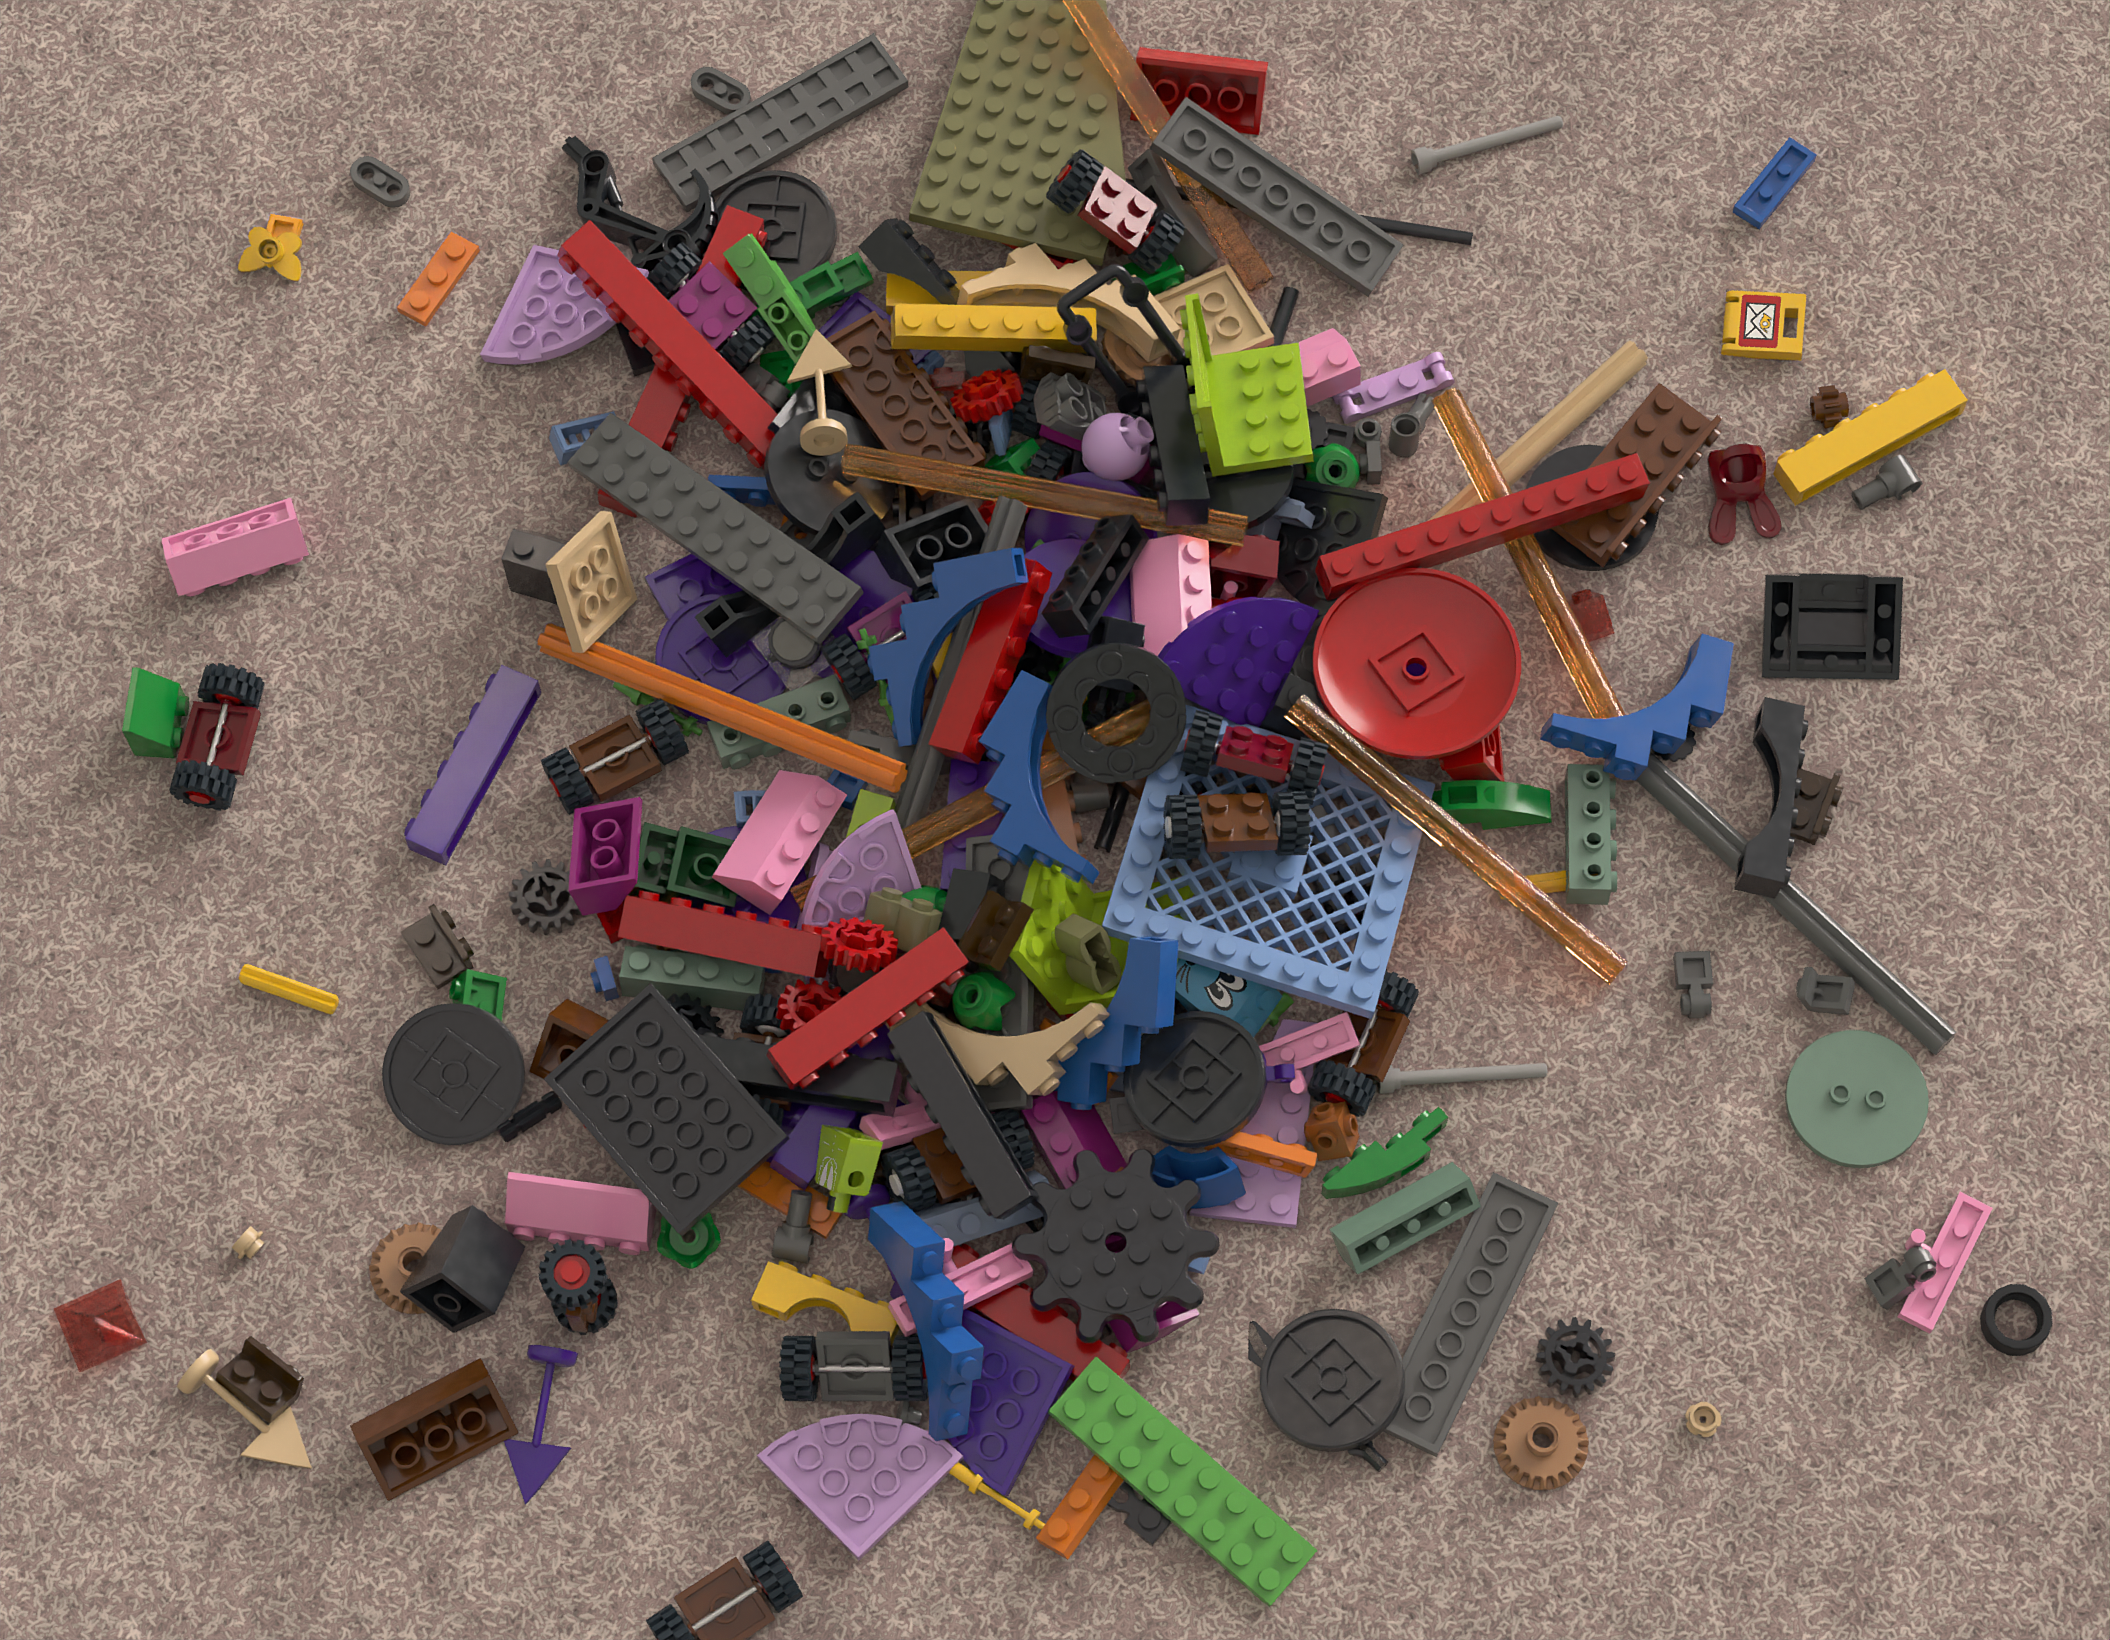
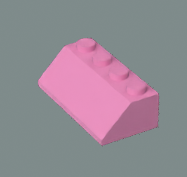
(1328, 366)
(234, 548)
(1169, 587)
(779, 838)
(579, 1212)

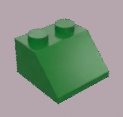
(154, 715)

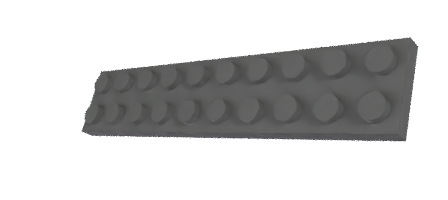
(716, 528)

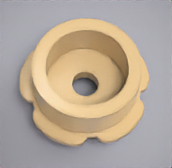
(248, 1243)
(1706, 1410)

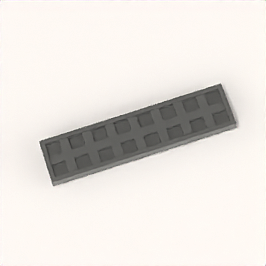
(782, 120)

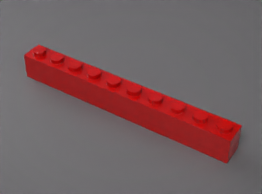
(670, 340)
(662, 401)
(1485, 524)

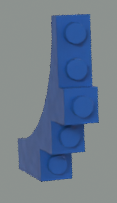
(927, 623)
(1662, 726)
(1015, 743)
(1140, 1006)
(936, 1305)

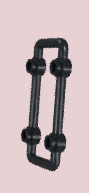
(1079, 331)

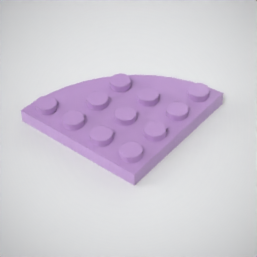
(545, 314)
(860, 865)
(859, 1473)

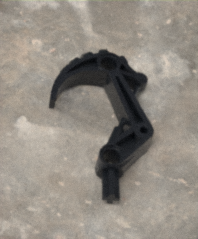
(602, 204)

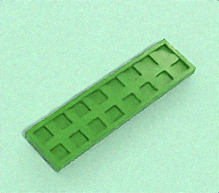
(1182, 1481)

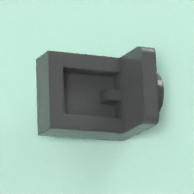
(1825, 992)

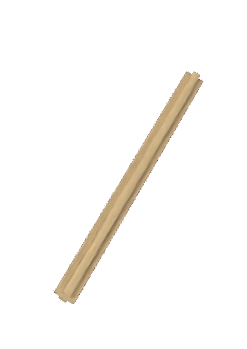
(1558, 422)

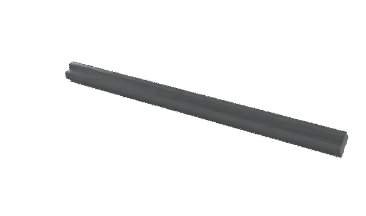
(926, 760)
(1801, 911)

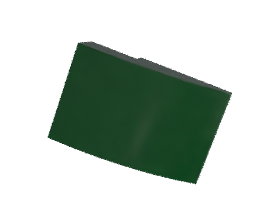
(682, 865)

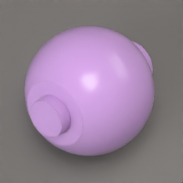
(1116, 446)

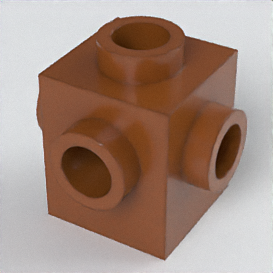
(1332, 1131)

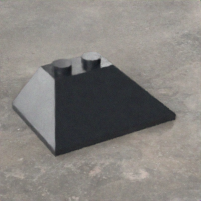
(1832, 626)

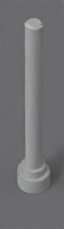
(1429, 158)
(1396, 1078)

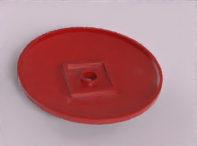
(1423, 620)

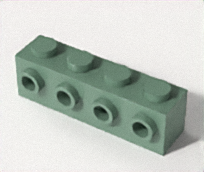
(815, 704)
(1588, 834)
(713, 979)
(1405, 1217)

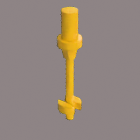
(976, 1483)

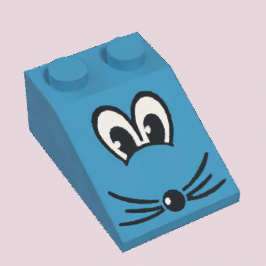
(1225, 994)

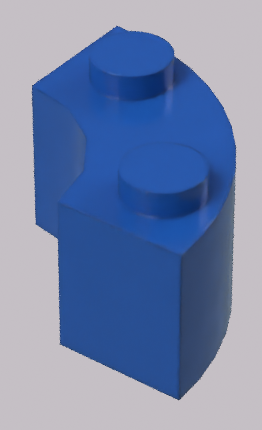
(1211, 1170)

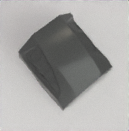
(1067, 404)

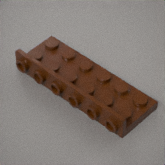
(898, 398)
(1667, 440)

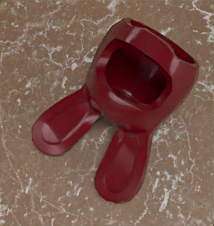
(1740, 476)

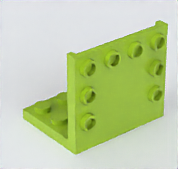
(1245, 402)
(1036, 949)

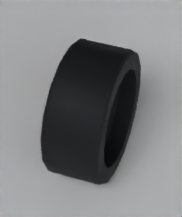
(2035, 1301)

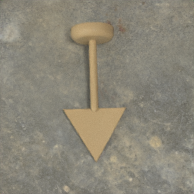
(823, 434)
(279, 1440)

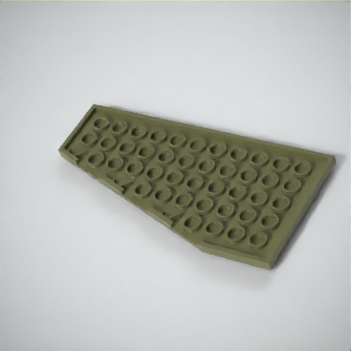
(1012, 118)

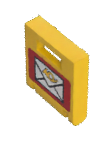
(1756, 325)

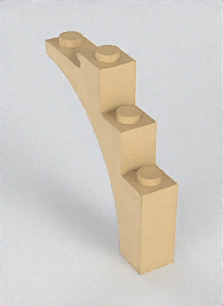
(1036, 282)
(1029, 1057)

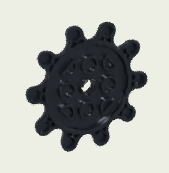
(1123, 1283)

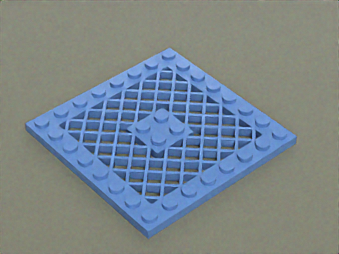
(1280, 879)

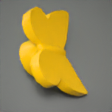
(272, 252)

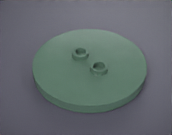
(1856, 1099)

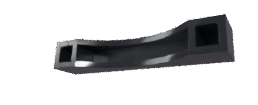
(897, 252)
(844, 536)
(1778, 740)

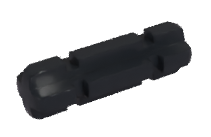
(529, 1116)

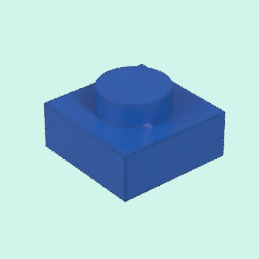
(849, 785)
(603, 979)

